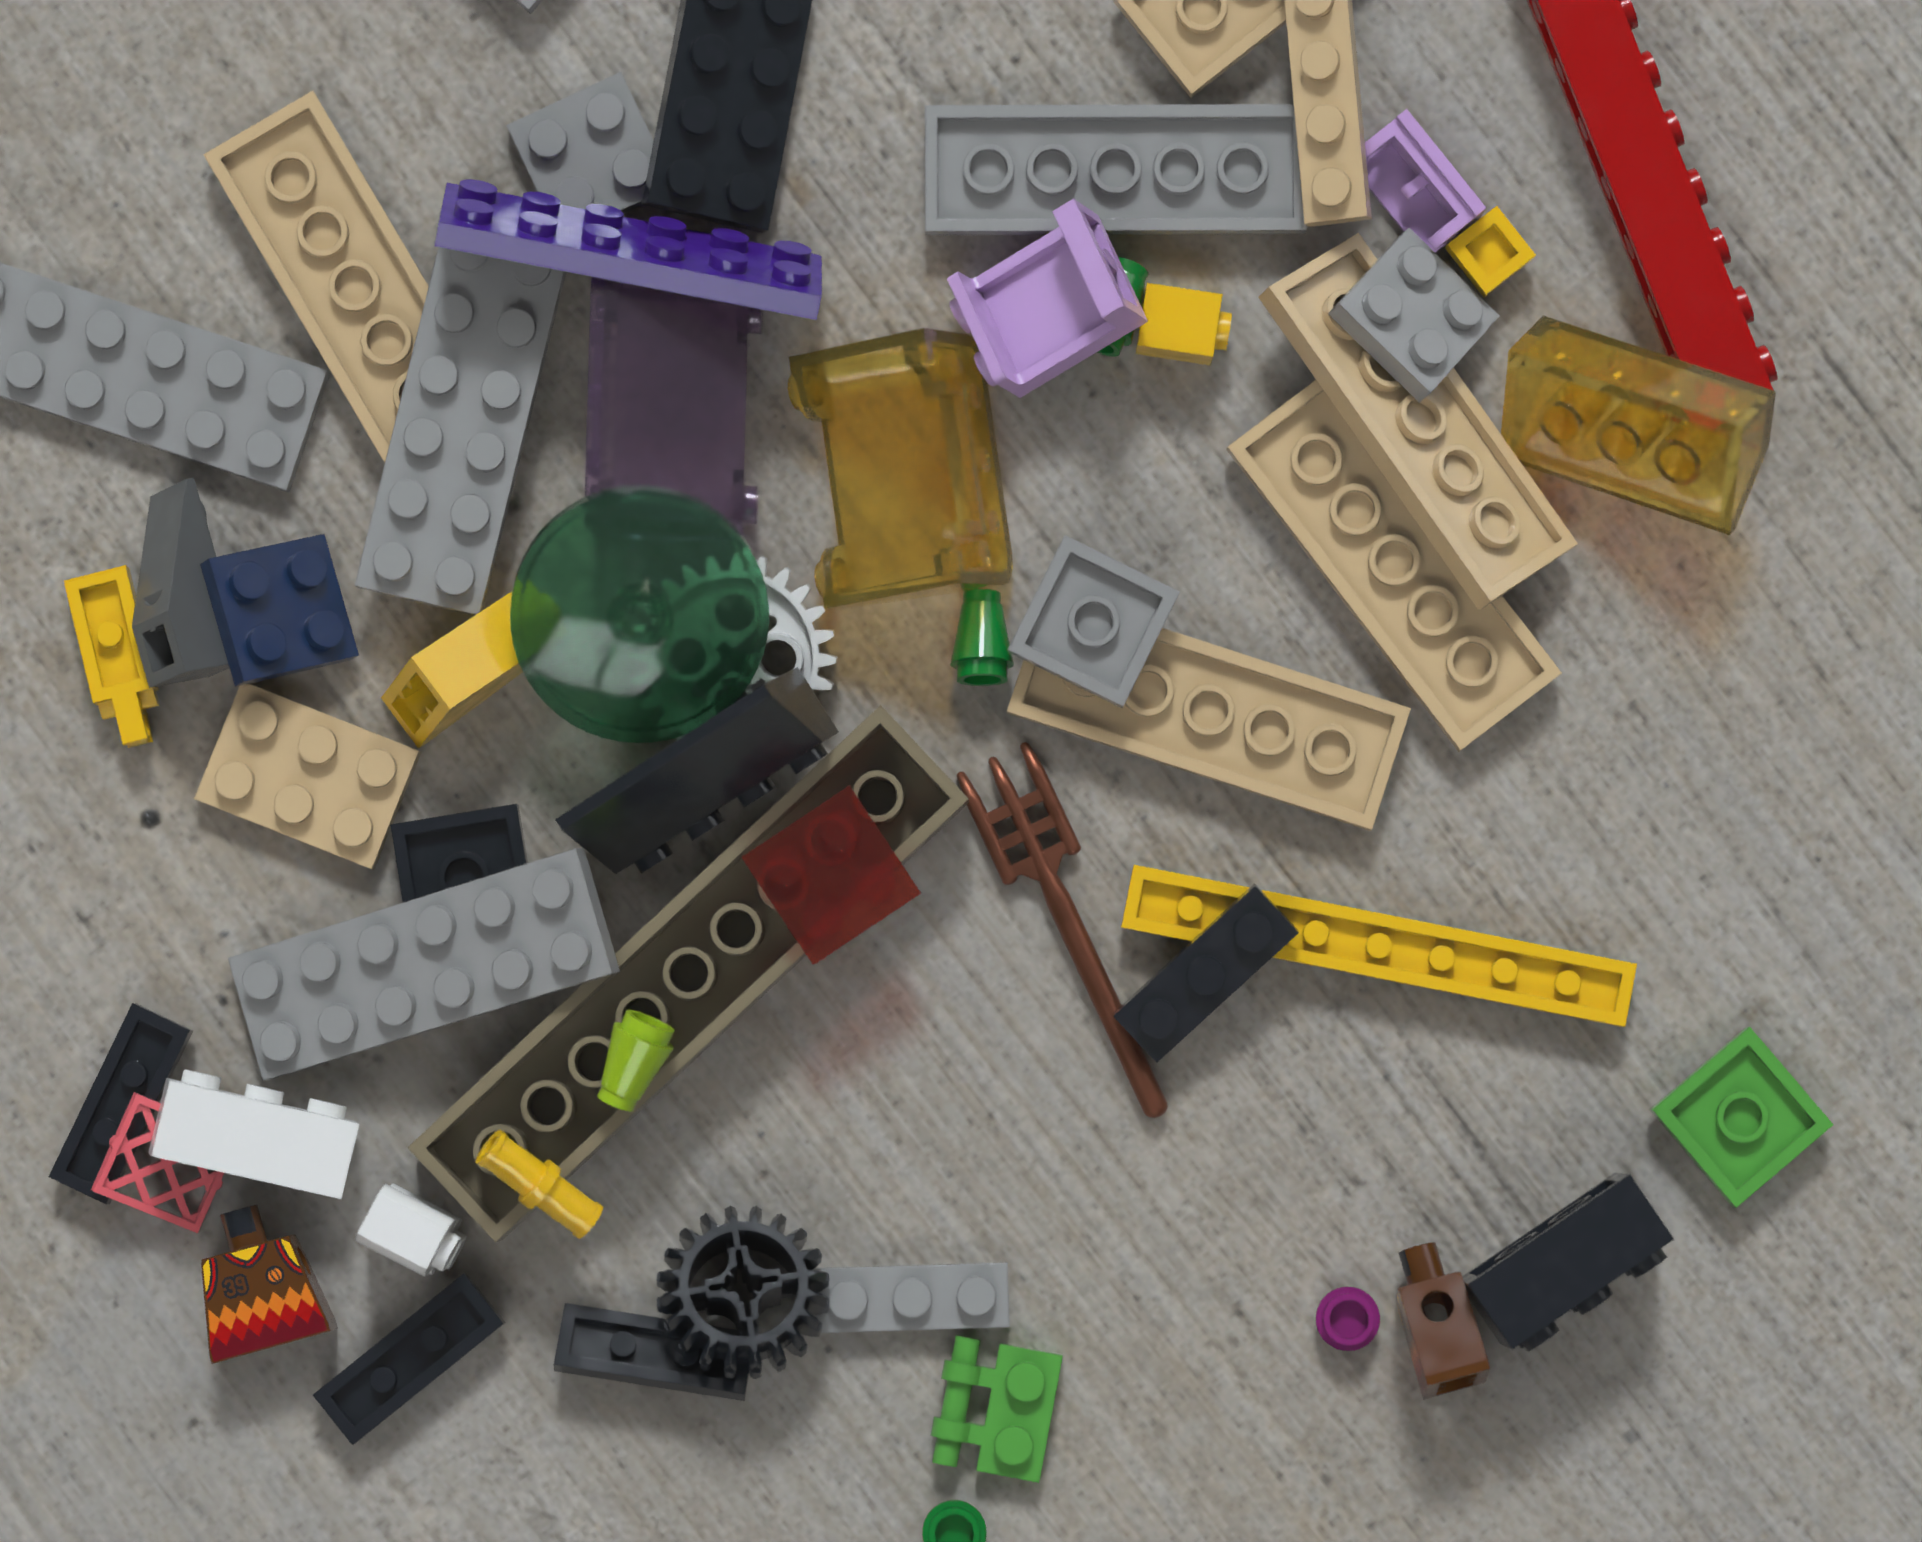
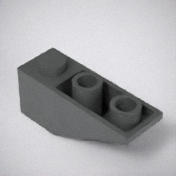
(172, 604)

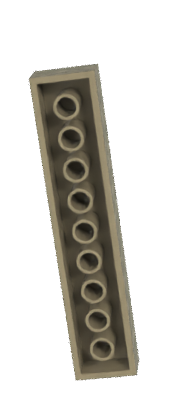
(688, 967)

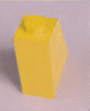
(454, 674)

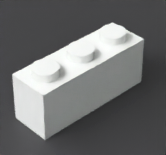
(254, 1134)

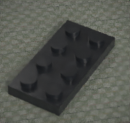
(727, 109)

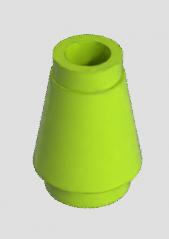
(634, 1058)

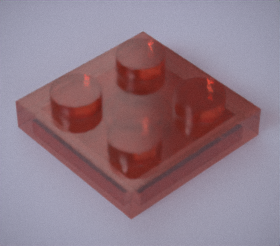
(831, 875)

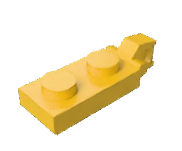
(103, 619)

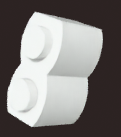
(411, 1231)

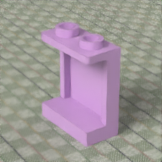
(1047, 304)

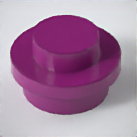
(1347, 1318)

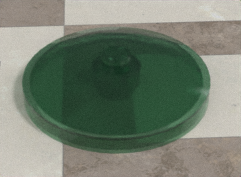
(639, 613)

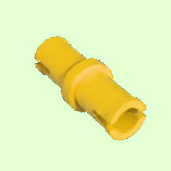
(539, 1184)

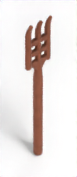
(1043, 867)

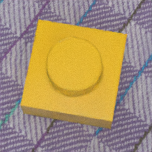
(1490, 251)

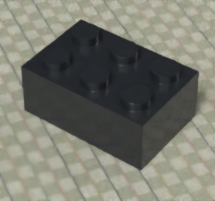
(1568, 1262)

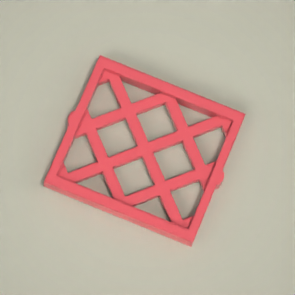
(120, 1144)

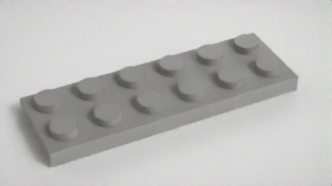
(1130, 164)
(155, 379)
(460, 430)
(424, 964)

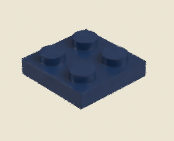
(279, 609)

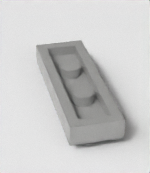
(916, 1297)

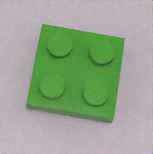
(1741, 1117)

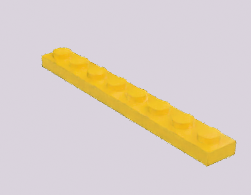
(1397, 948)

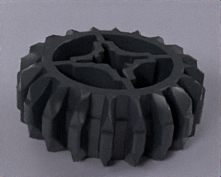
(719, 1298)

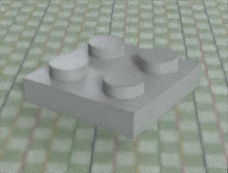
(588, 147)
(1413, 315)
(1093, 621)

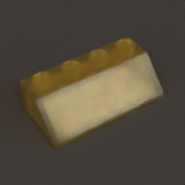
(1635, 423)

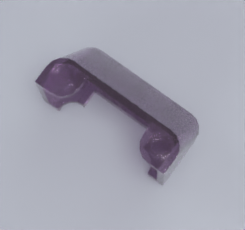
(669, 395)

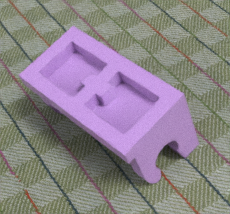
(1419, 183)

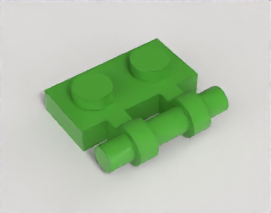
(1016, 1414)

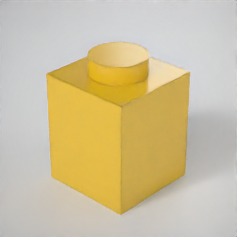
(1182, 324)

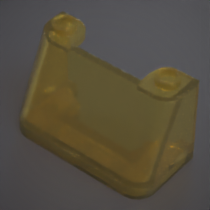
(906, 468)

